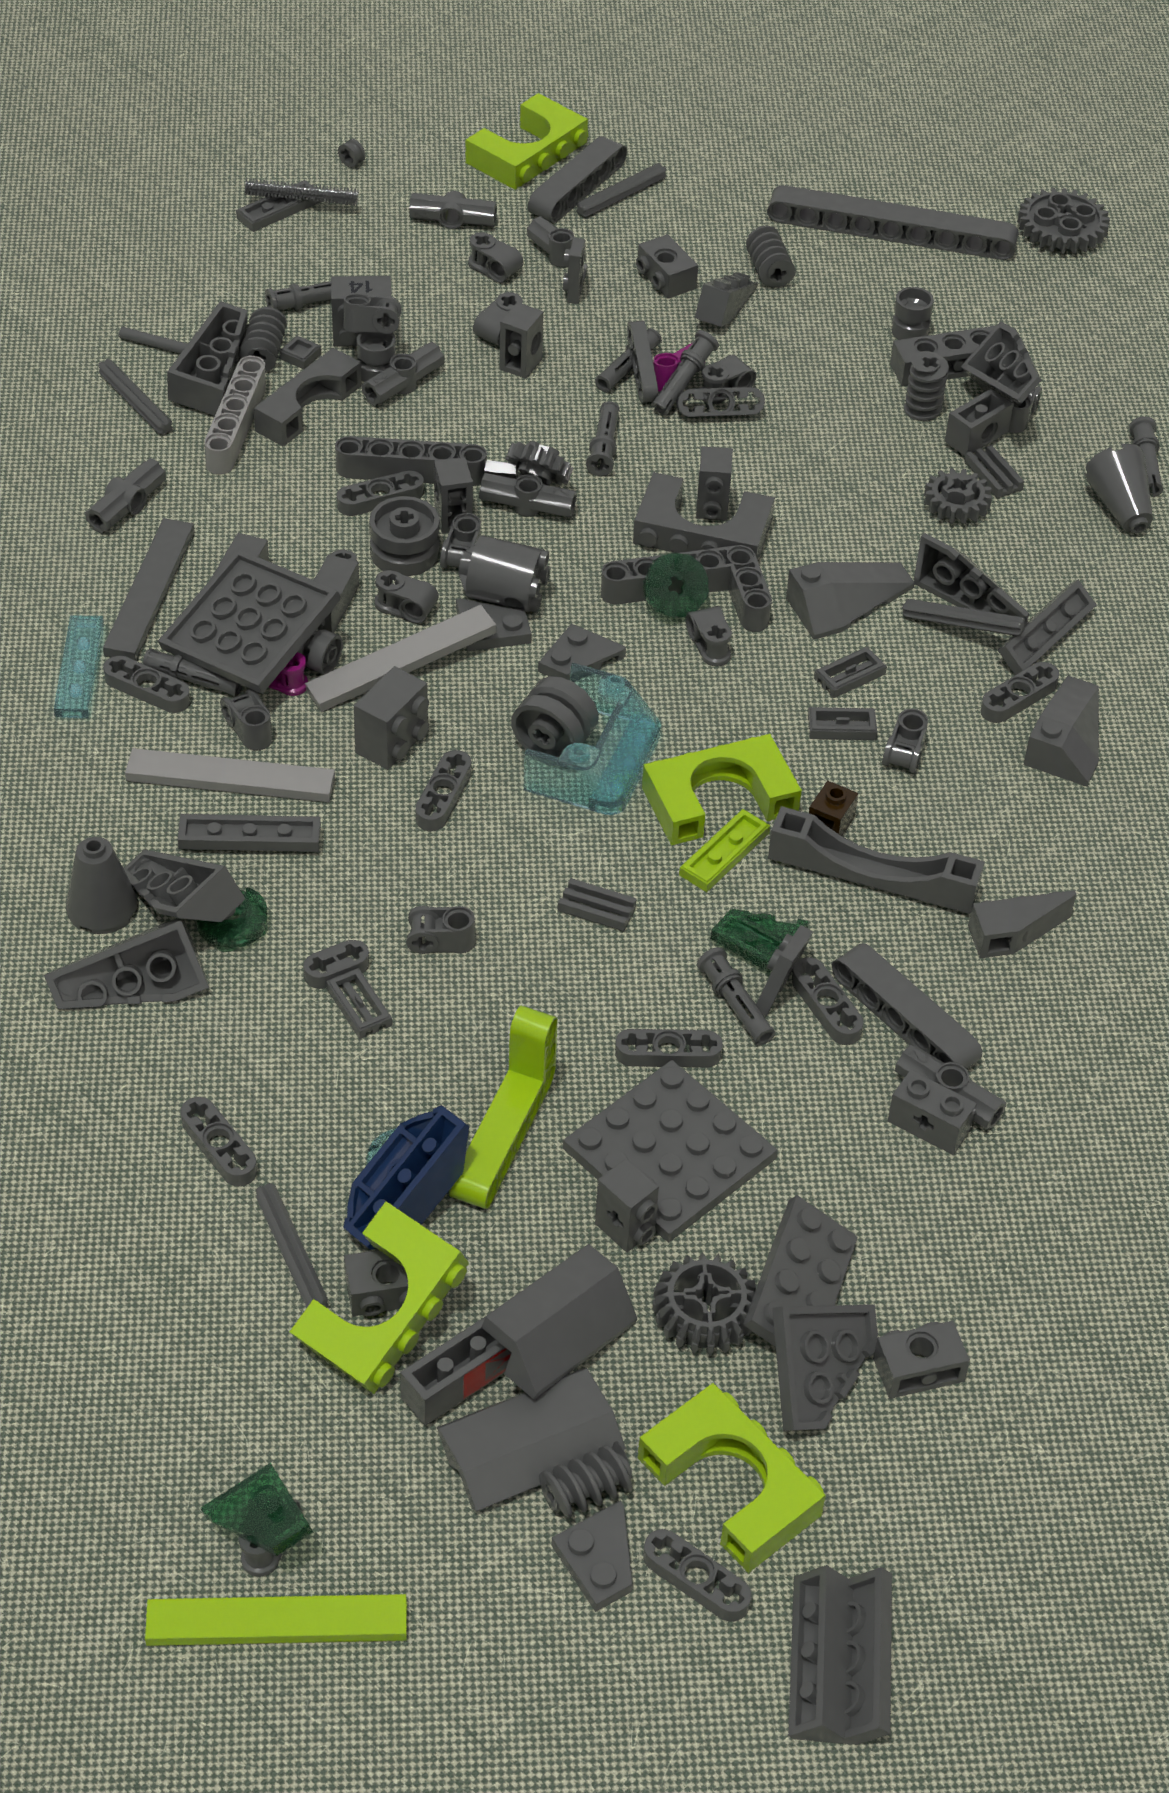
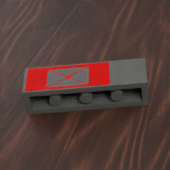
(452, 1372)

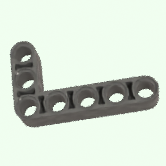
(727, 569)

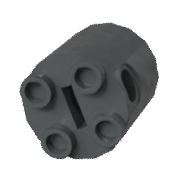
(504, 573)

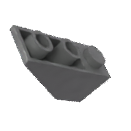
(724, 298)
(1013, 923)

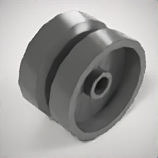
(404, 535)
(554, 716)

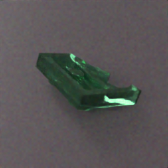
(753, 935)
(260, 1512)

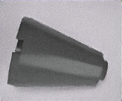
(1123, 485)
(99, 889)

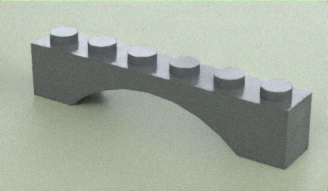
(940, 879)

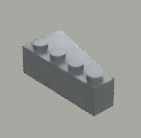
(209, 360)

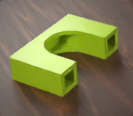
(518, 163)
(749, 762)
(373, 1351)
(716, 1426)

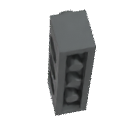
(952, 346)

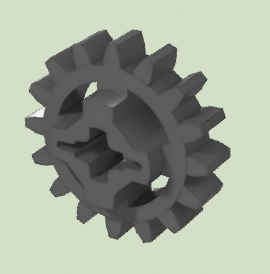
(540, 461)
(957, 496)

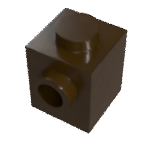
(835, 806)

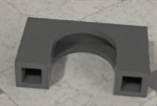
(662, 527)
(335, 573)

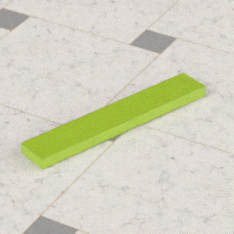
(276, 1620)

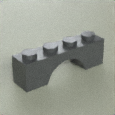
(329, 377)

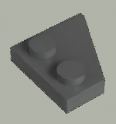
(577, 270)
(510, 623)
(578, 647)
(782, 966)
(598, 1556)

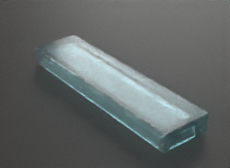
(79, 666)

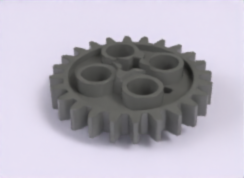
(1063, 220)

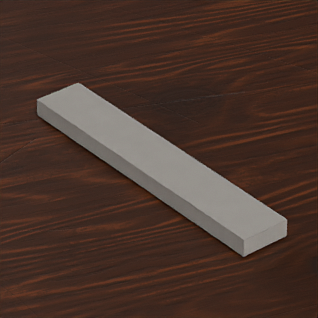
(405, 654)
(230, 775)

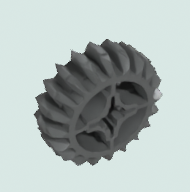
(686, 1317)

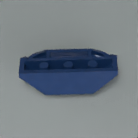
(410, 1170)

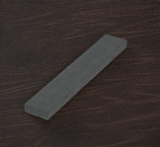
(149, 589)

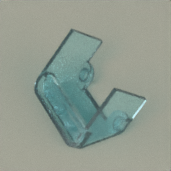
(603, 774)

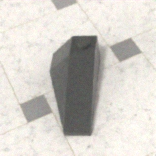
(1003, 365)
(960, 581)
(836, 593)
(1067, 733)
(184, 886)
(140, 969)

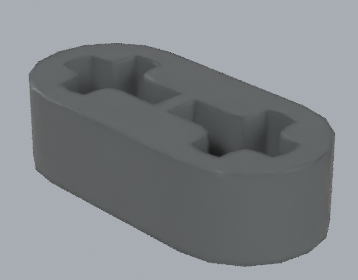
(335, 962)

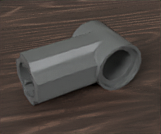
(551, 239)

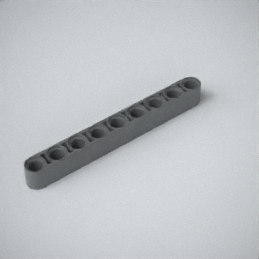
(846, 214)

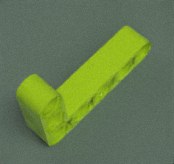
(512, 1109)

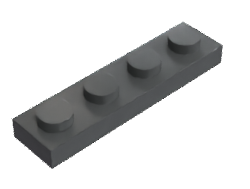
(1047, 627)
(249, 832)

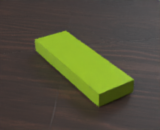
(724, 850)

